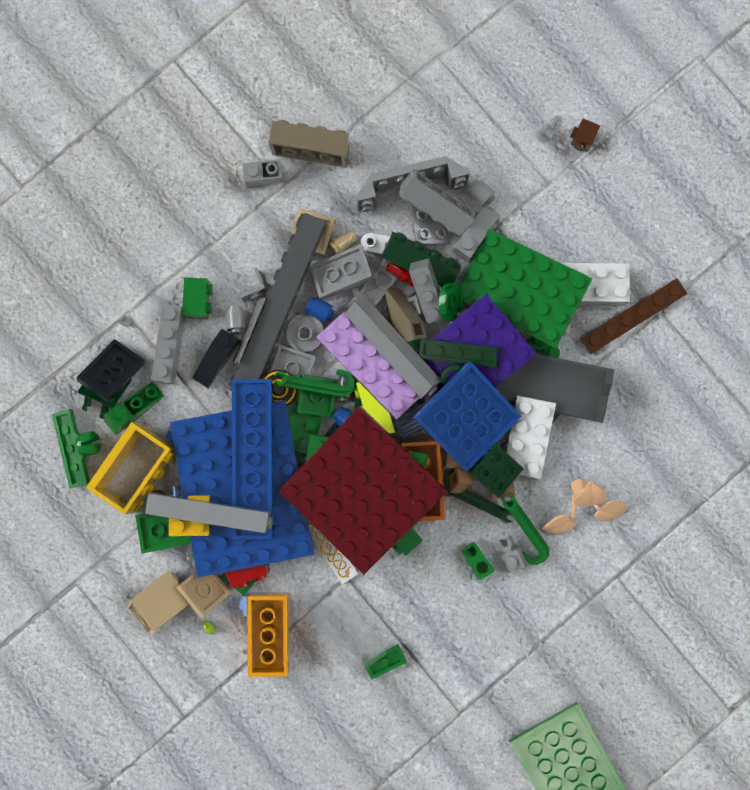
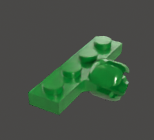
(74, 447)

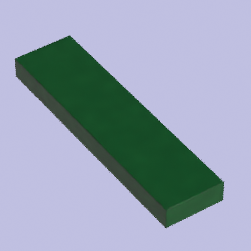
(459, 352)

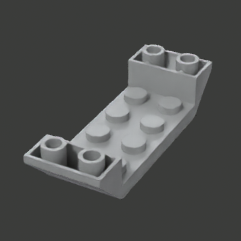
(380, 182)

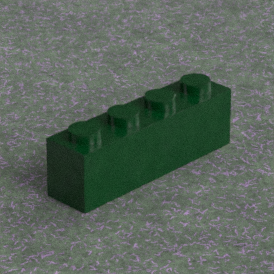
(404, 252)

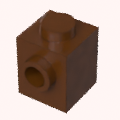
(584, 135)

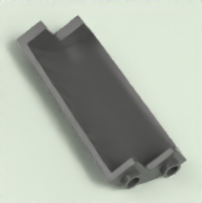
(574, 386)

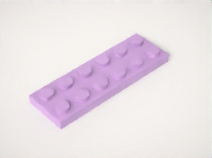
(368, 366)

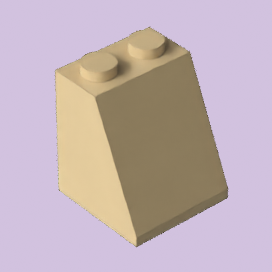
(158, 602)

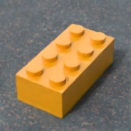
(268, 634)

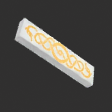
(338, 562)

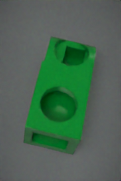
(477, 561)

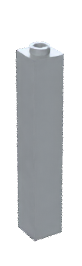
(393, 347)
(209, 512)

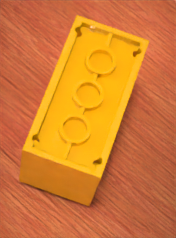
(117, 457)

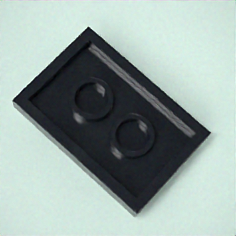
(110, 370)

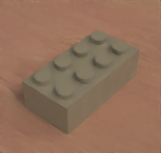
(309, 143)

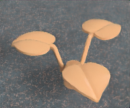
(585, 496)

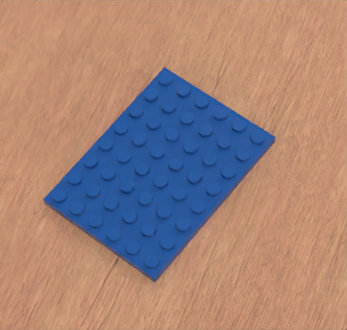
(205, 469)

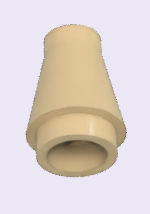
(342, 242)

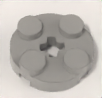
(294, 331)

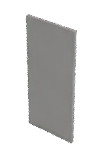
(248, 331)

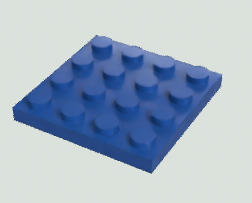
(467, 416)

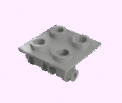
(427, 230)

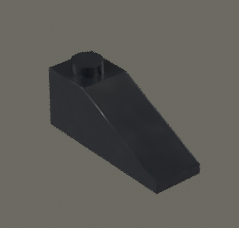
(215, 358)

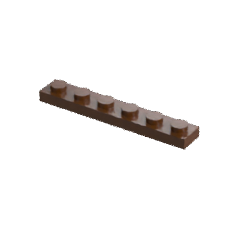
(633, 316)

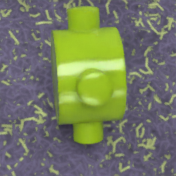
(209, 627)

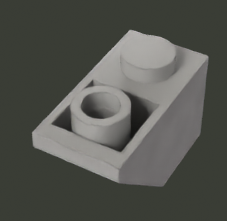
(262, 173)

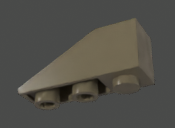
(404, 316)

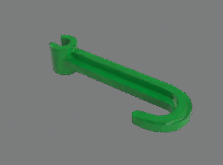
(316, 386)
(529, 529)

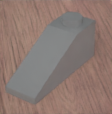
(475, 233)

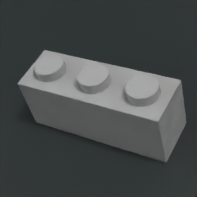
(426, 289)

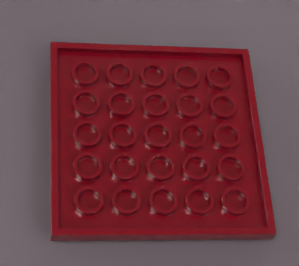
(362, 490)

